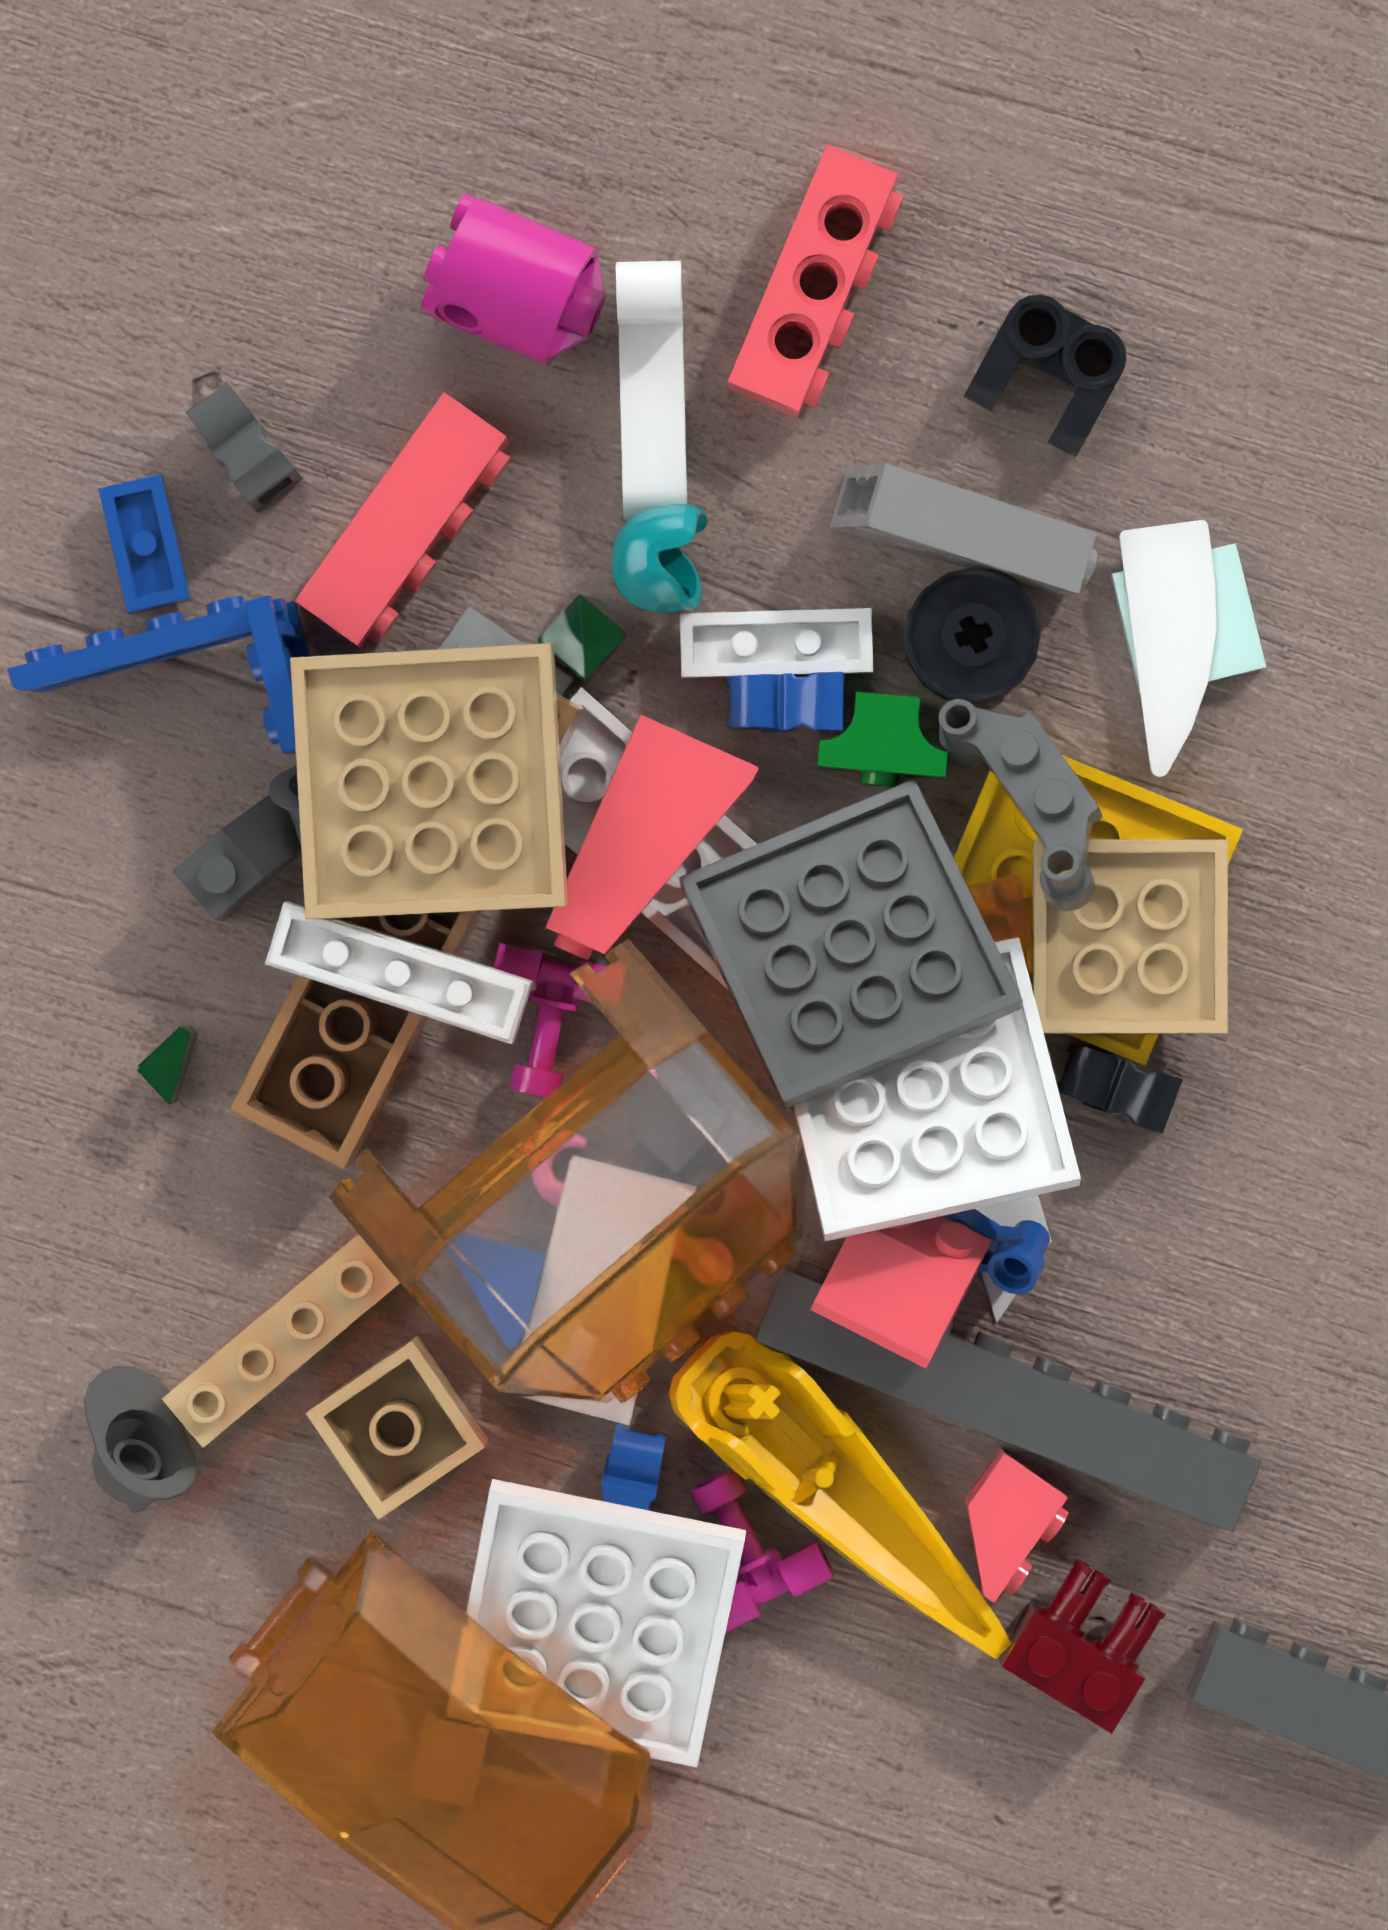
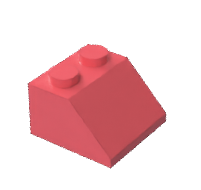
(903, 1284)

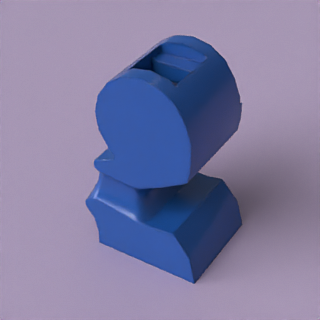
(786, 702)
(632, 1468)

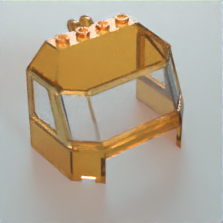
(604, 1210)

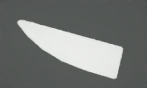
(1172, 628)

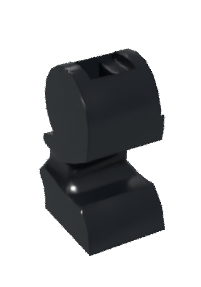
(1119, 1087)

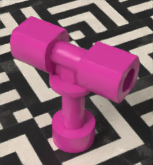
(555, 993)
(761, 1572)

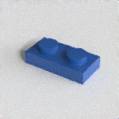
(145, 544)

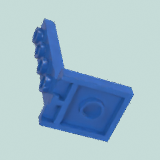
(271, 622)

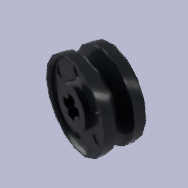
(984, 600)

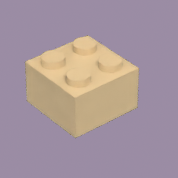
(397, 1427)

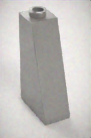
(963, 528)

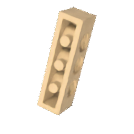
(280, 1341)

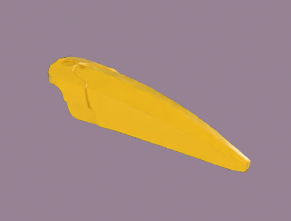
(820, 1467)

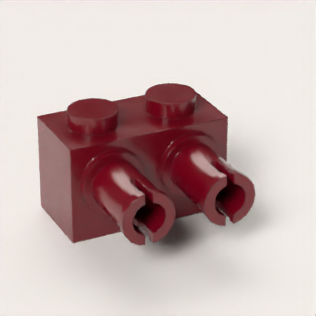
(1064, 1663)

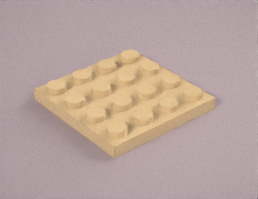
(429, 781)

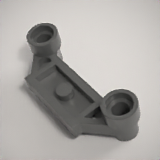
(1038, 785)

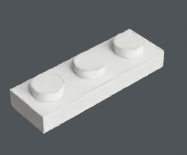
(776, 642)

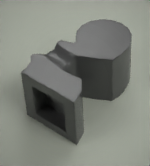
(241, 445)

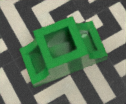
(883, 743)

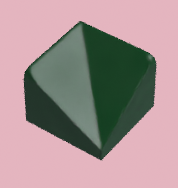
(583, 638)

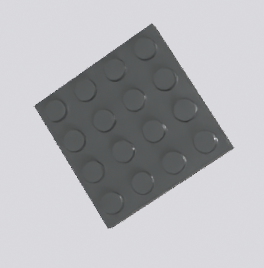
(850, 943)

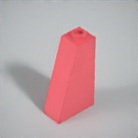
(648, 824)

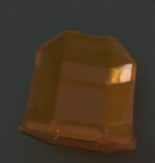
(436, 1749)

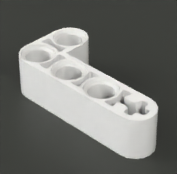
(651, 384)

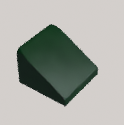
(169, 1062)

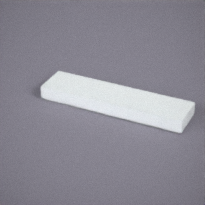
(399, 973)

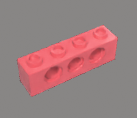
(838, 184)

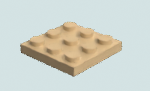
(1142, 948)

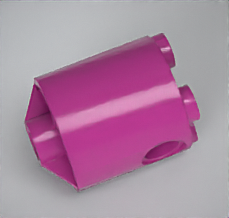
(514, 282)

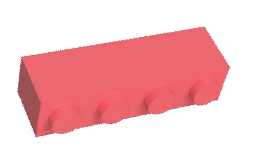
(404, 522)

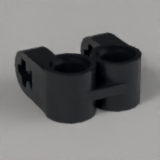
(1056, 360)

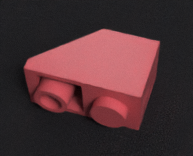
(1006, 1517)

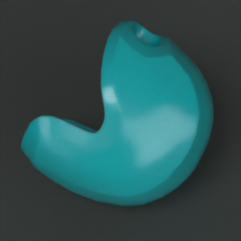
(649, 563)

